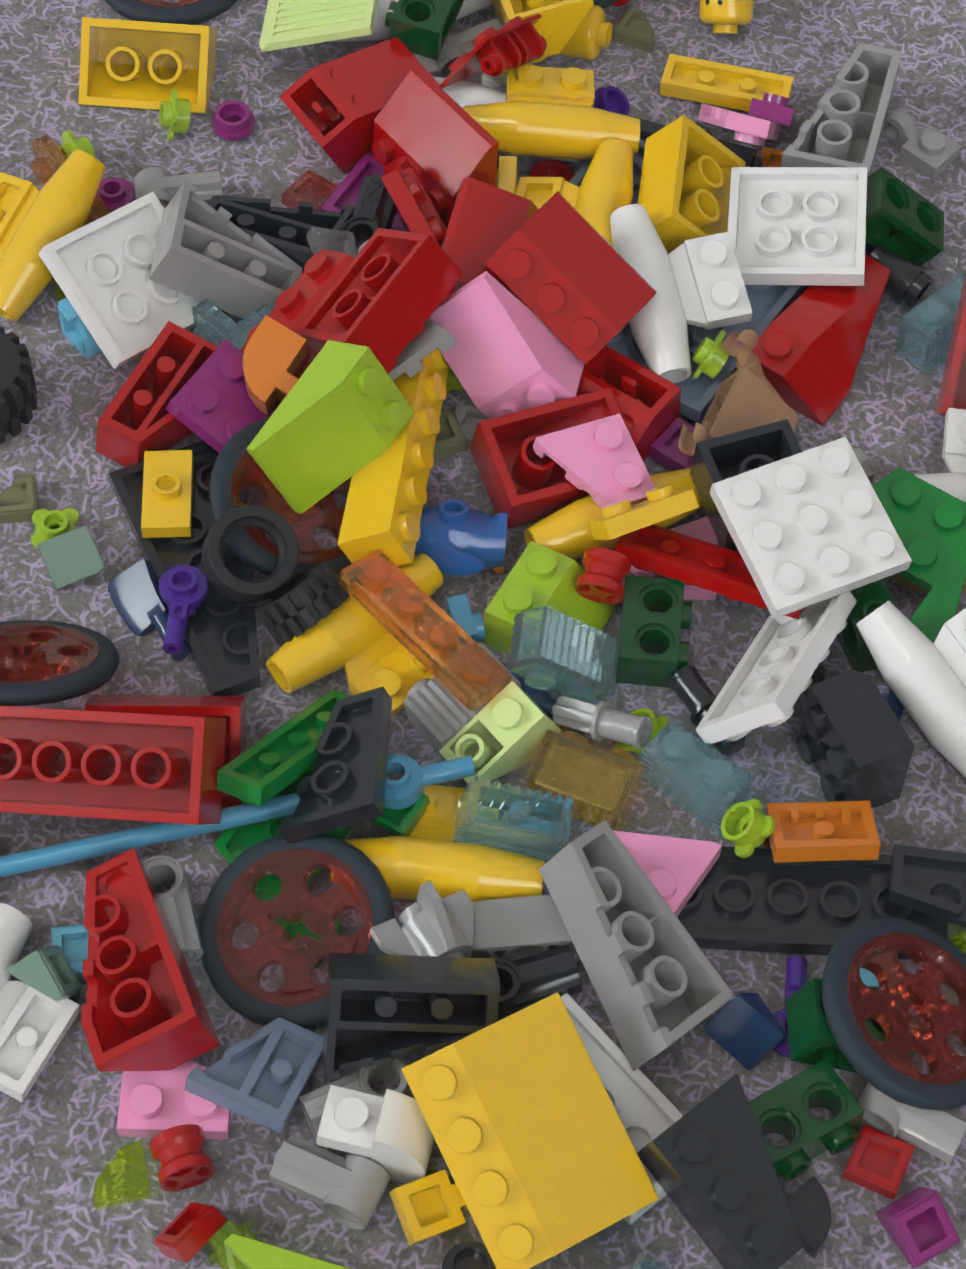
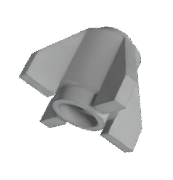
(430, 926)

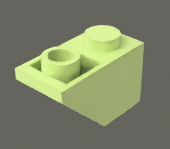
(502, 734)

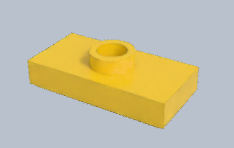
(167, 494)

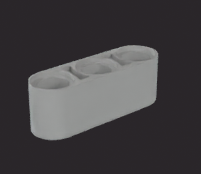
(518, 928)

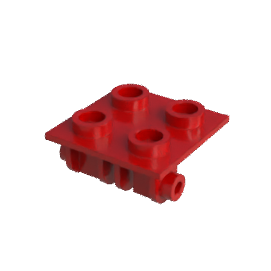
(499, 50)

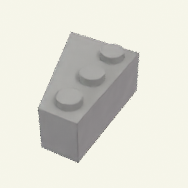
(215, 259)

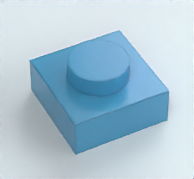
(471, 622)

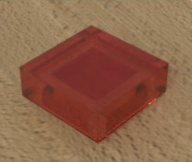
(308, 188)

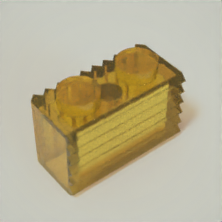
(596, 779)

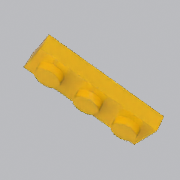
(720, 83)

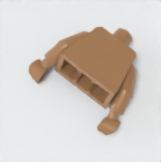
(741, 400)

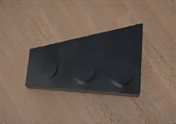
(350, 769)

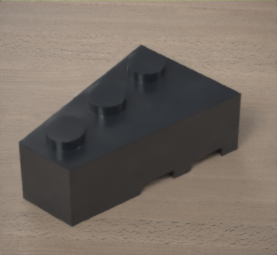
(281, 226)
(402, 1006)
(725, 1182)

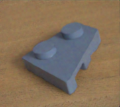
(262, 1074)

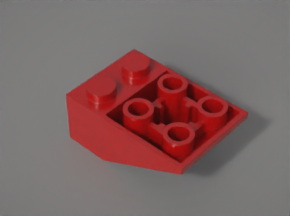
(346, 95)
(643, 397)

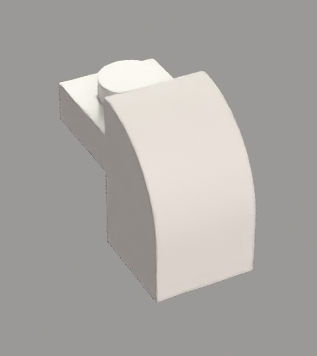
(377, 1127)

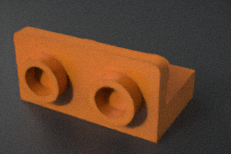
(823, 831)

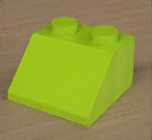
(540, 580)

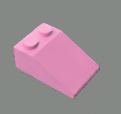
(505, 350)

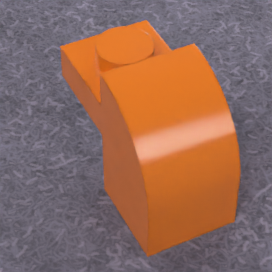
(271, 362)

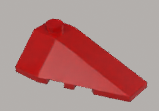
(819, 341)
(140, 991)

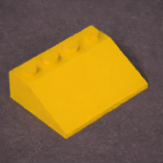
(530, 1135)

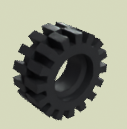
(302, 603)

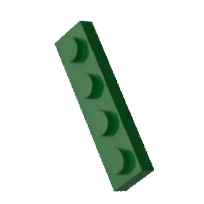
(279, 756)

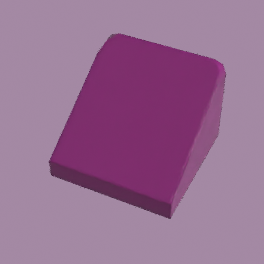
(919, 1225)

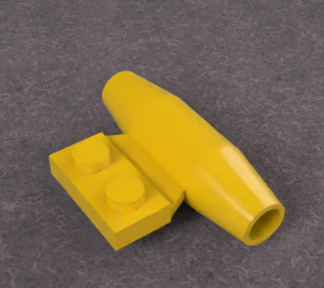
(552, 115)
(601, 192)
(36, 218)
(588, 526)
(357, 643)
(449, 865)

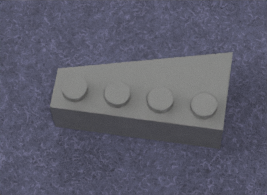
(849, 116)
(631, 945)

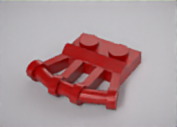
(413, 200)

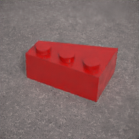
(137, 414)

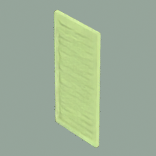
(315, 21)

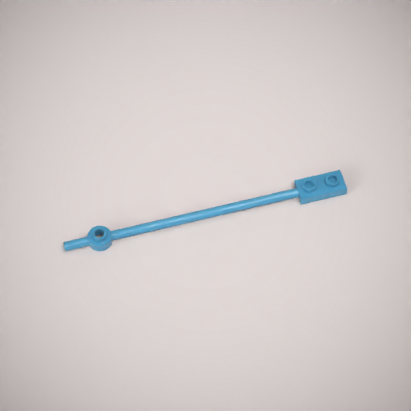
(398, 795)

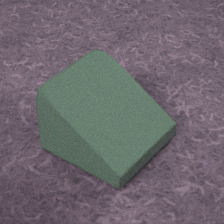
(71, 556)
(48, 973)

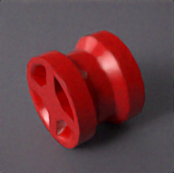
(603, 575)
(181, 1157)

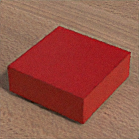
(878, 1161)
(189, 1231)

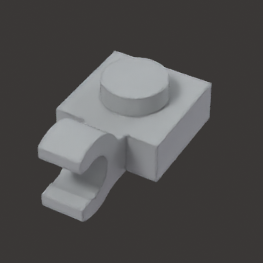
(923, 148)

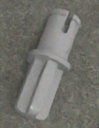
(602, 721)

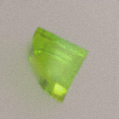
(123, 1178)

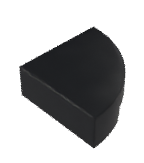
(811, 1215)

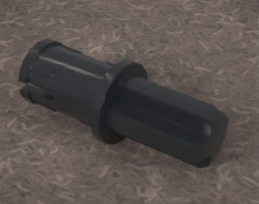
(698, 699)

